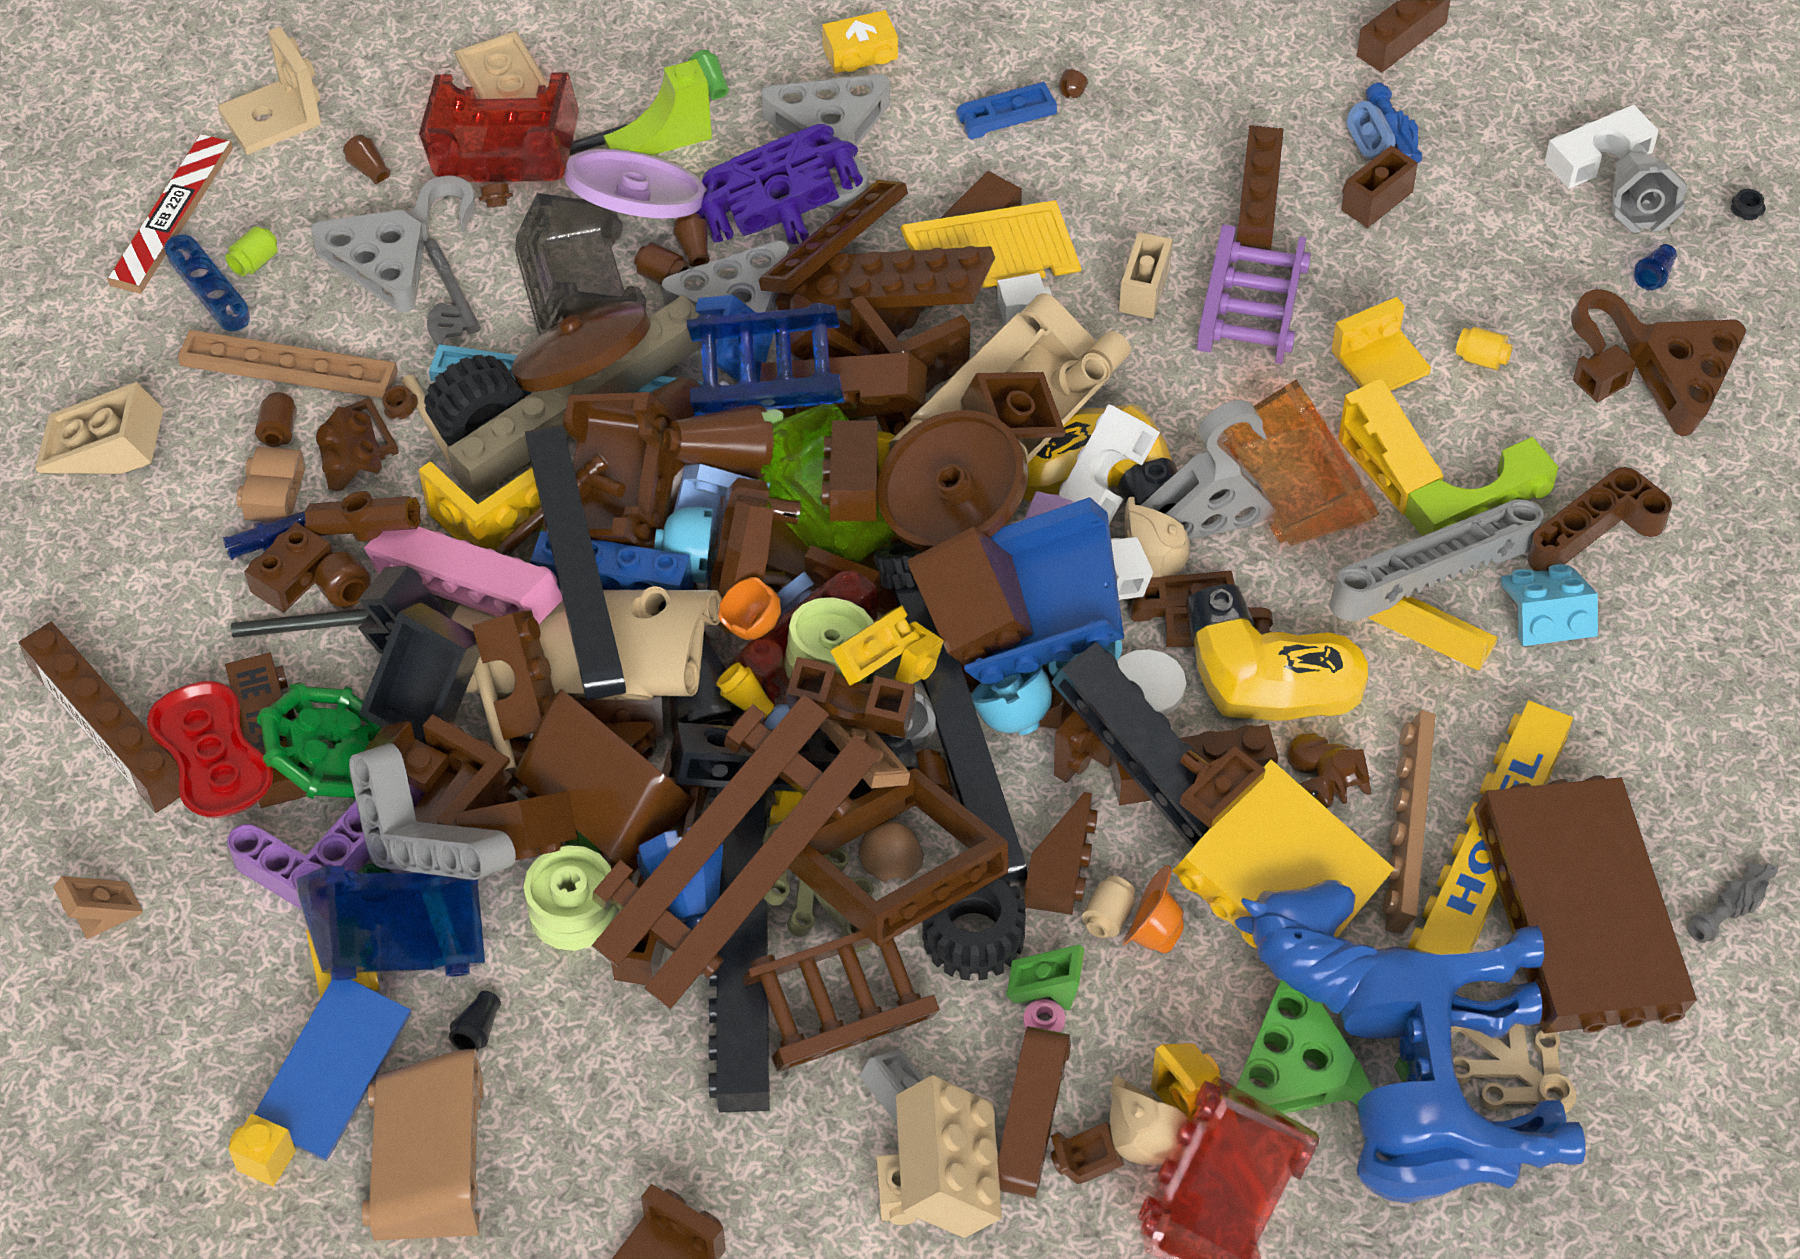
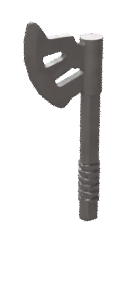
(462, 311)

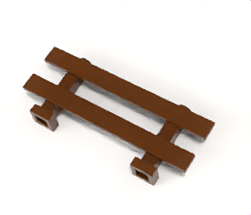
(772, 756)

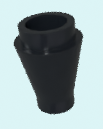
(475, 1022)

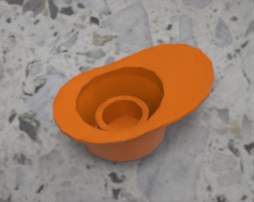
(1158, 916)

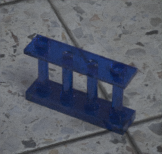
(785, 389)

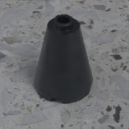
(707, 704)

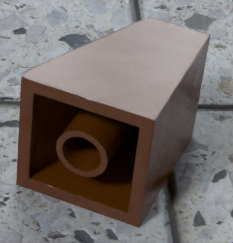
(972, 595)

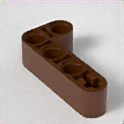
(1616, 497)
(1032, 1110)

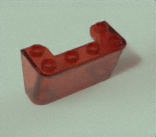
(1224, 1177)

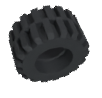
(470, 396)
(984, 949)

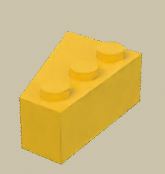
(1385, 443)

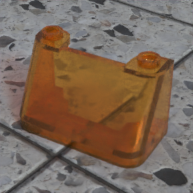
(1301, 468)

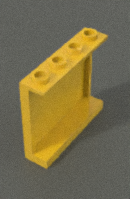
(1275, 843)

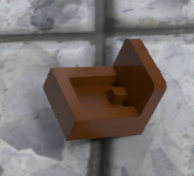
(1085, 1154)

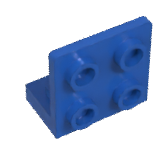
(728, 348)

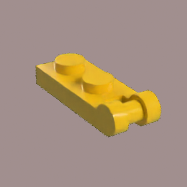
(874, 645)

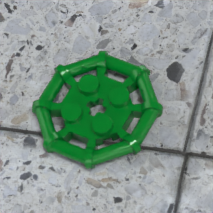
(304, 738)

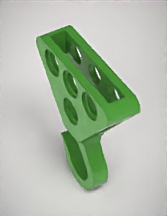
(1306, 1037)

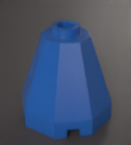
(701, 890)

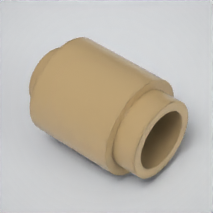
(1109, 907)

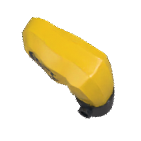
(1059, 455)
(1270, 673)

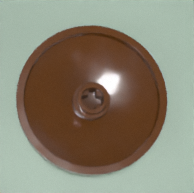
(580, 346)
(950, 477)

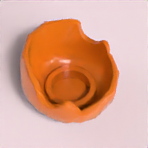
(750, 609)

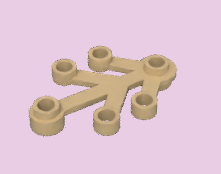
(1514, 1062)

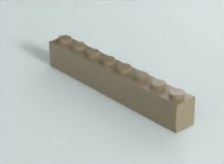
(501, 443)

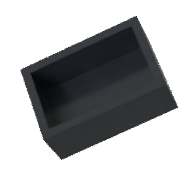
(421, 670)

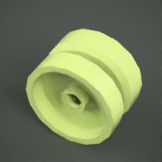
(820, 627)
(561, 894)

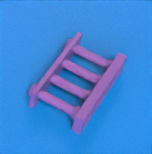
(1225, 277)

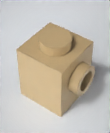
(890, 1190)

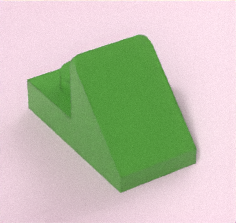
(1047, 975)

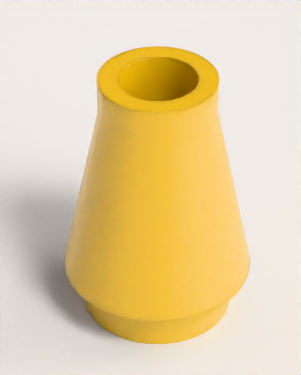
(743, 689)

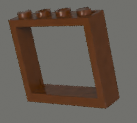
(924, 895)

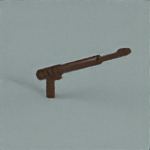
(587, 479)

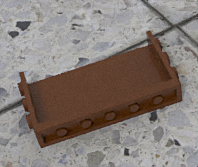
(1583, 875)

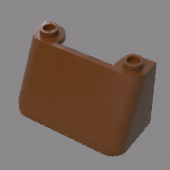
(629, 436)
(611, 787)

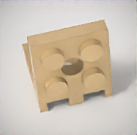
(288, 101)

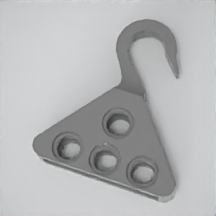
(851, 118)
(389, 243)
(742, 284)
(1216, 480)

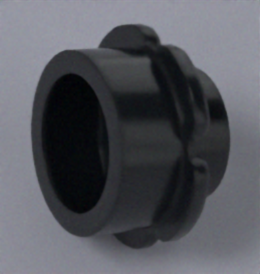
(1748, 204)

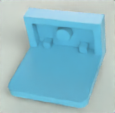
(1552, 604)

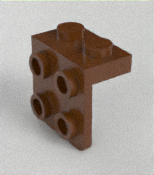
(673, 1230)

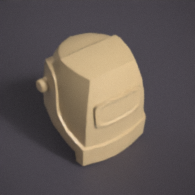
(1160, 536)
(1141, 1125)

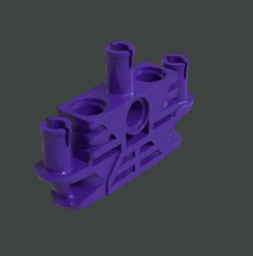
(787, 166)

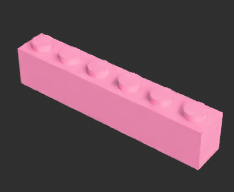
(468, 572)

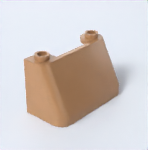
(425, 1149)

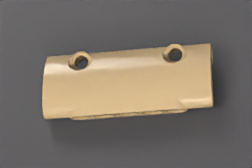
(1037, 340)
(655, 649)

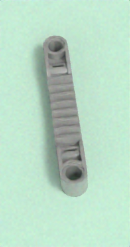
(1390, 575)

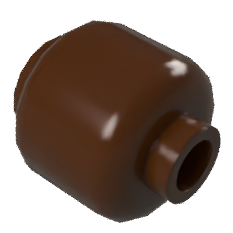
(342, 579)

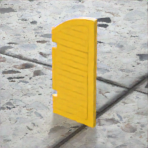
(1021, 237)

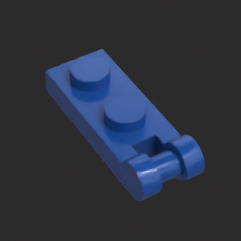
(1006, 109)

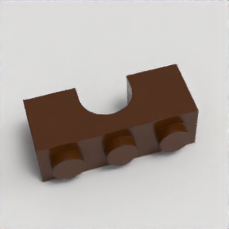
(517, 642)
(876, 706)

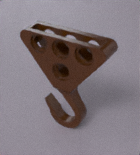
(1668, 355)

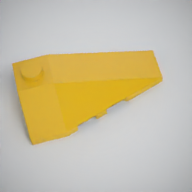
(1180, 1073)

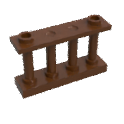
(834, 1034)

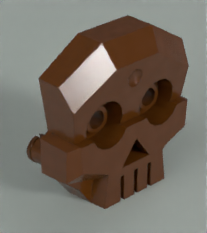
(744, 534)

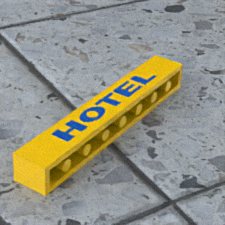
(1469, 884)

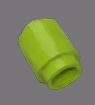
(251, 251)

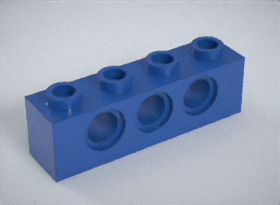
(628, 566)

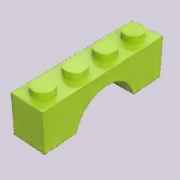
(1522, 473)

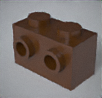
(1379, 186)
(287, 567)

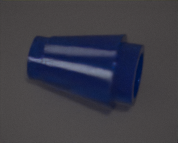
(1655, 267)

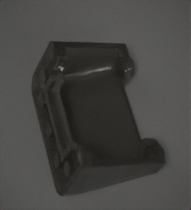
(569, 259)

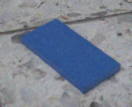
(333, 1065)

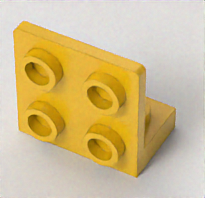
(1376, 348)

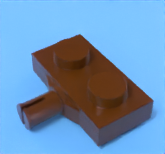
(1219, 783)

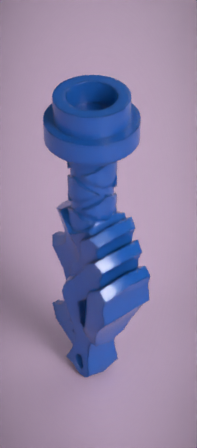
(1404, 130)

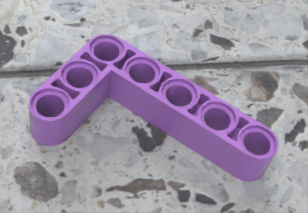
(270, 853)

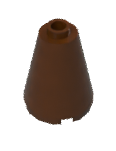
(725, 440)

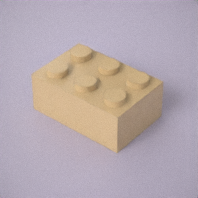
(948, 1157)

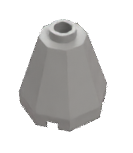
(1646, 192)

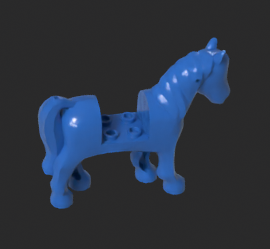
(1420, 1131)

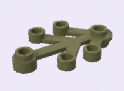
(805, 896)

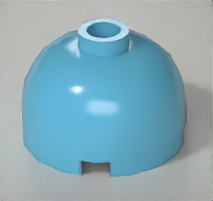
(688, 534)
(1014, 702)

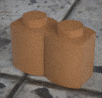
(271, 484)

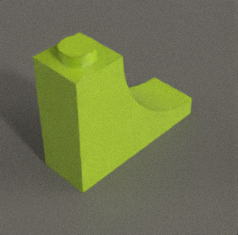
(674, 118)

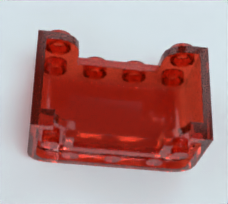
(500, 135)

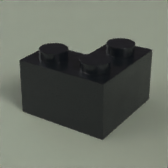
(388, 595)

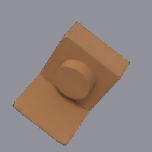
(97, 902)

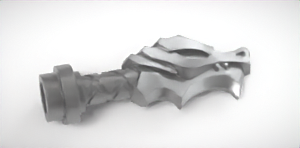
(1740, 897)

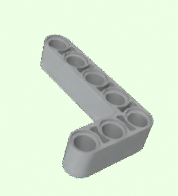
(404, 844)

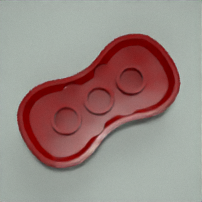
(215, 761)

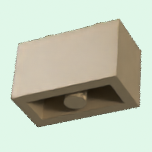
(1145, 275)

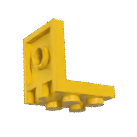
(479, 523)

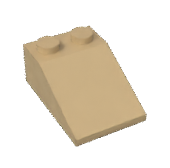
(102, 434)

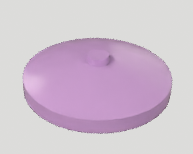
(634, 183)

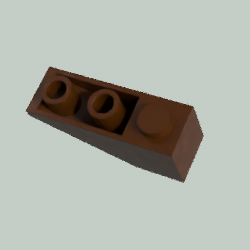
(1057, 861)

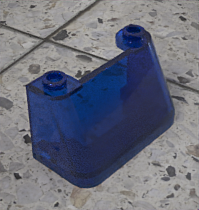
(391, 922)

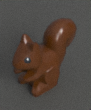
(1335, 765)

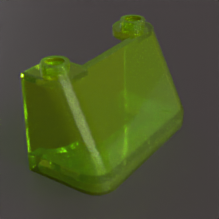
(798, 475)

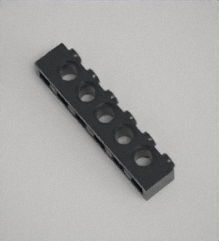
(704, 760)

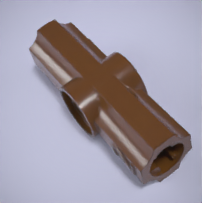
(363, 516)

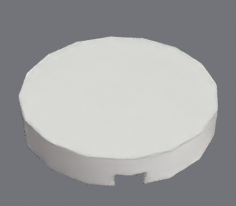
(1158, 677)

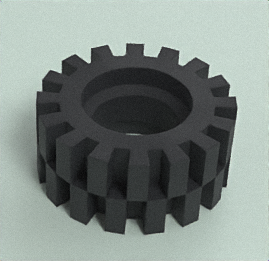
(894, 566)

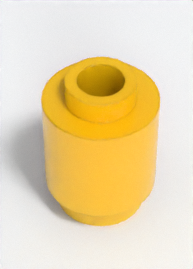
(1484, 347)

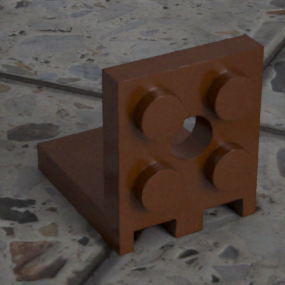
(941, 348)
(491, 782)

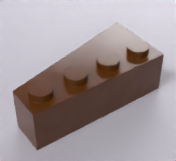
(870, 382)

